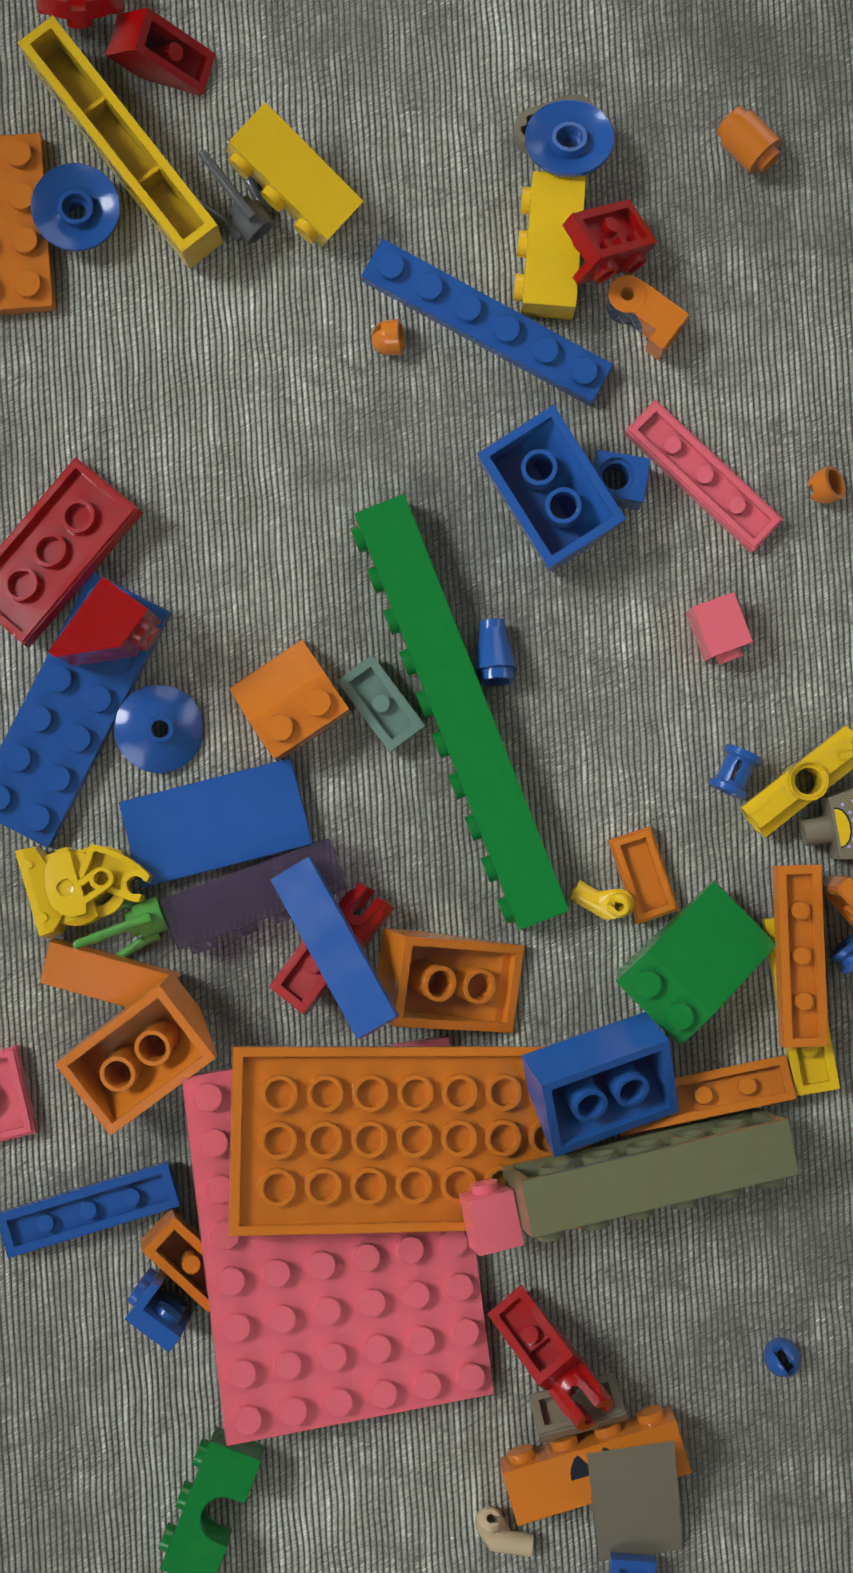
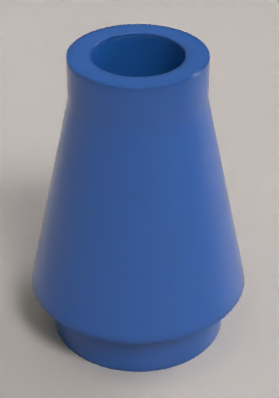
(494, 656)

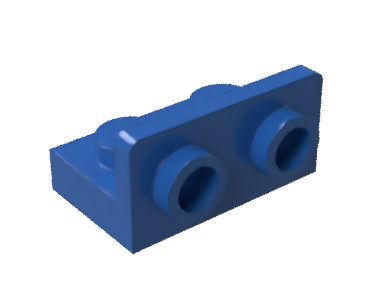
(158, 1313)

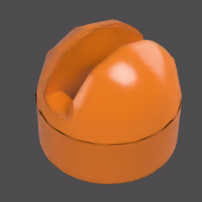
(389, 337)
(827, 485)

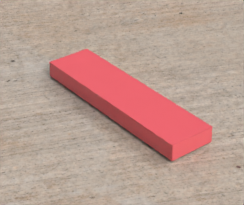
(703, 476)

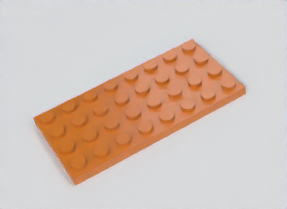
(372, 1135)

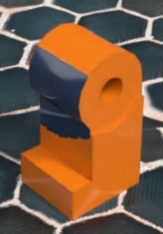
(647, 311)

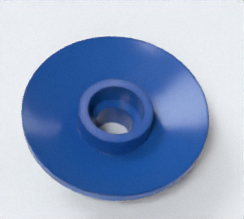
(571, 125)
(73, 187)
(134, 726)

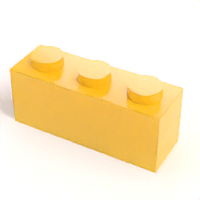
(292, 176)
(548, 251)

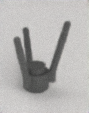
(249, 217)

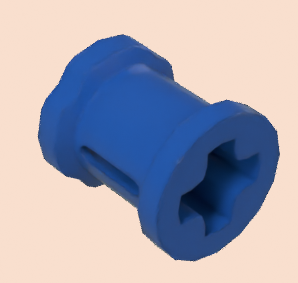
(734, 756)

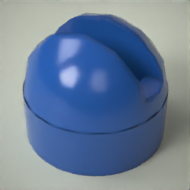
(791, 1352)

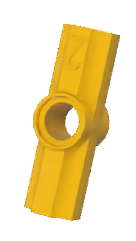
(782, 798)

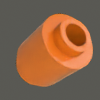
(749, 140)

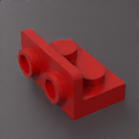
(610, 241)

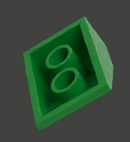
(695, 962)

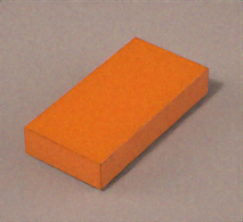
(643, 874)

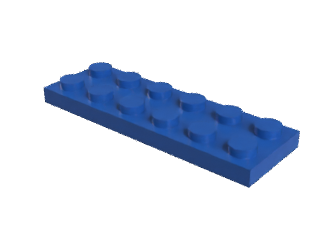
(63, 732)

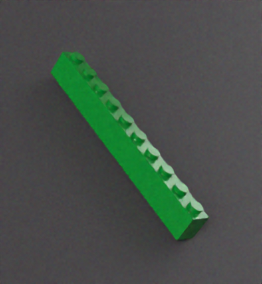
(460, 712)

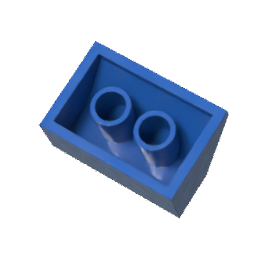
(551, 488)
(601, 1083)

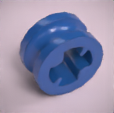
(844, 955)

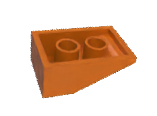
(450, 980)

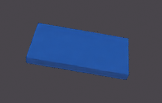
(216, 822)

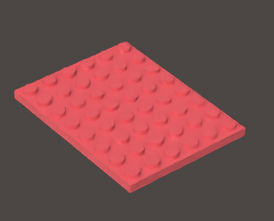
(328, 1321)

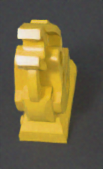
(73, 882)

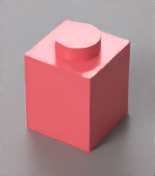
(720, 628)
(491, 1217)

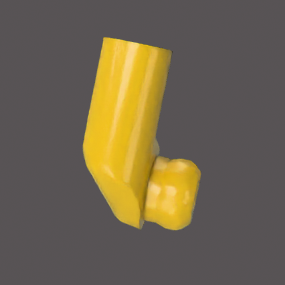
(605, 903)

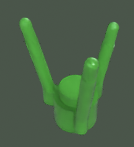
(144, 920)

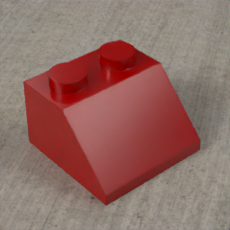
(106, 628)

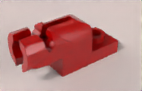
(300, 978)
(549, 1356)

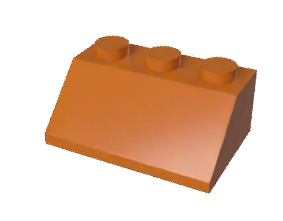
(139, 1054)

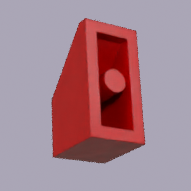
(159, 51)

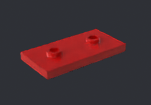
(59, 548)

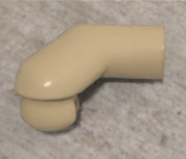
(499, 1536)

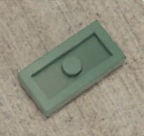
(381, 703)

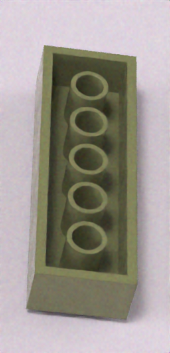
(651, 1172)

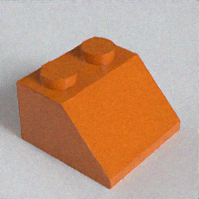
(289, 701)

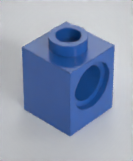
(635, 472)

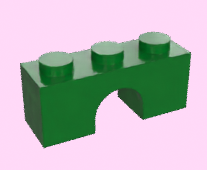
(224, 1471)

